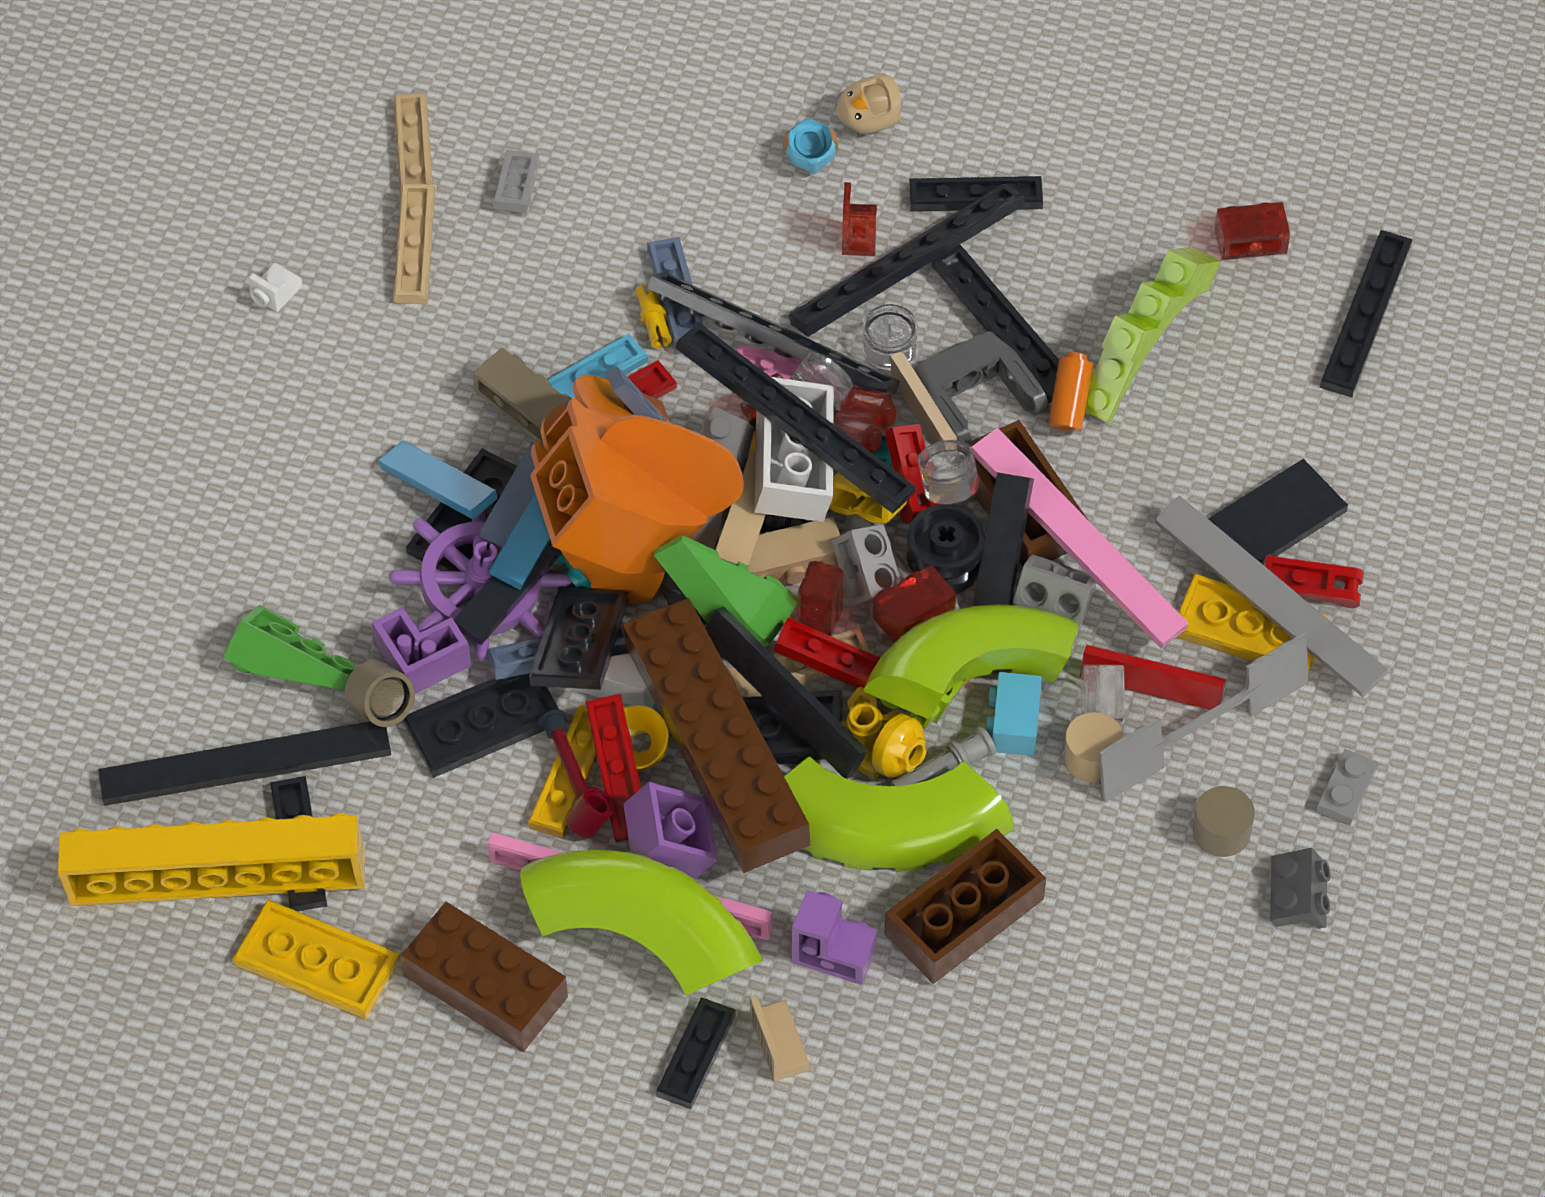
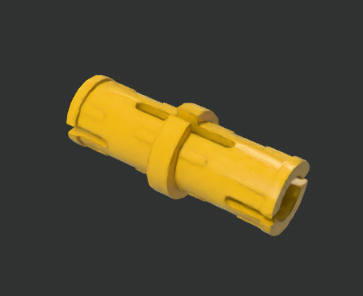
(653, 317)

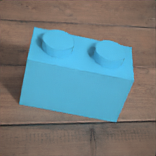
(1016, 713)

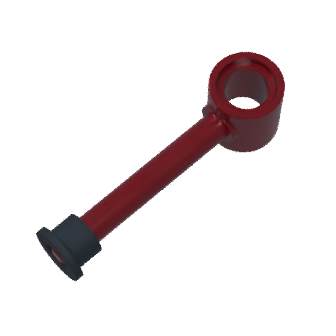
(592, 805)

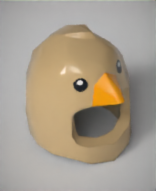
(865, 105)

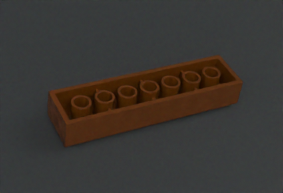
(716, 735)

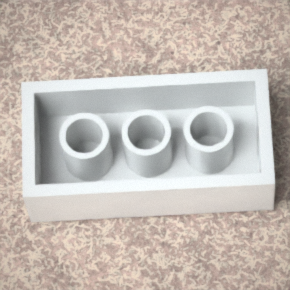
(788, 475)

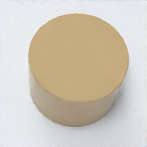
(1084, 740)

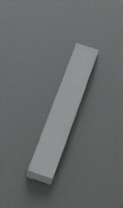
(1271, 596)

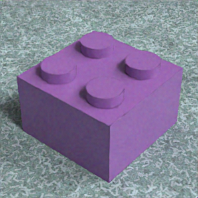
(671, 828)

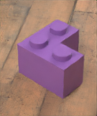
(423, 655)
(830, 943)

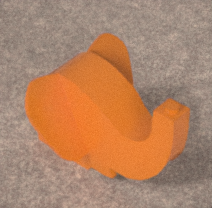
(625, 486)

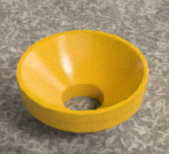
(646, 720)
(899, 746)

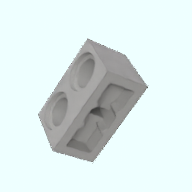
(866, 563)
(1056, 581)

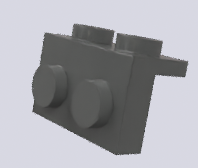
(1299, 888)

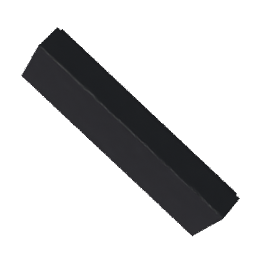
(696, 1053)

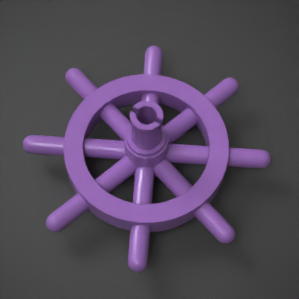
(471, 578)

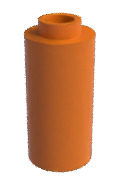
(1070, 392)

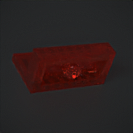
(858, 226)

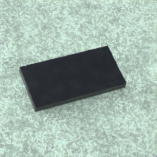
(488, 470)
(1281, 512)
(579, 638)
(478, 722)

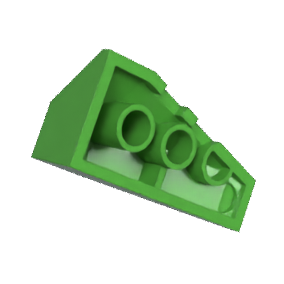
(716, 583)
(272, 648)

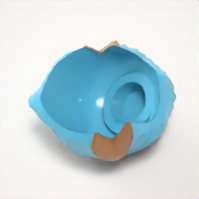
(810, 145)

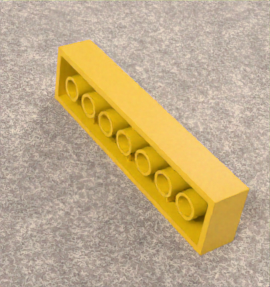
(211, 859)

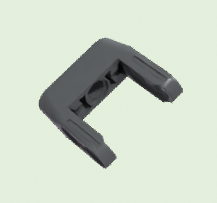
(971, 365)

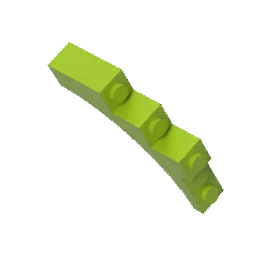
(1131, 336)

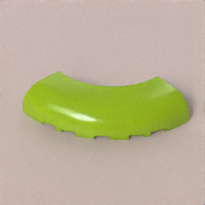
(968, 645)
(896, 824)
(644, 902)

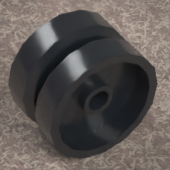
(949, 541)

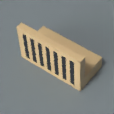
(778, 1039)

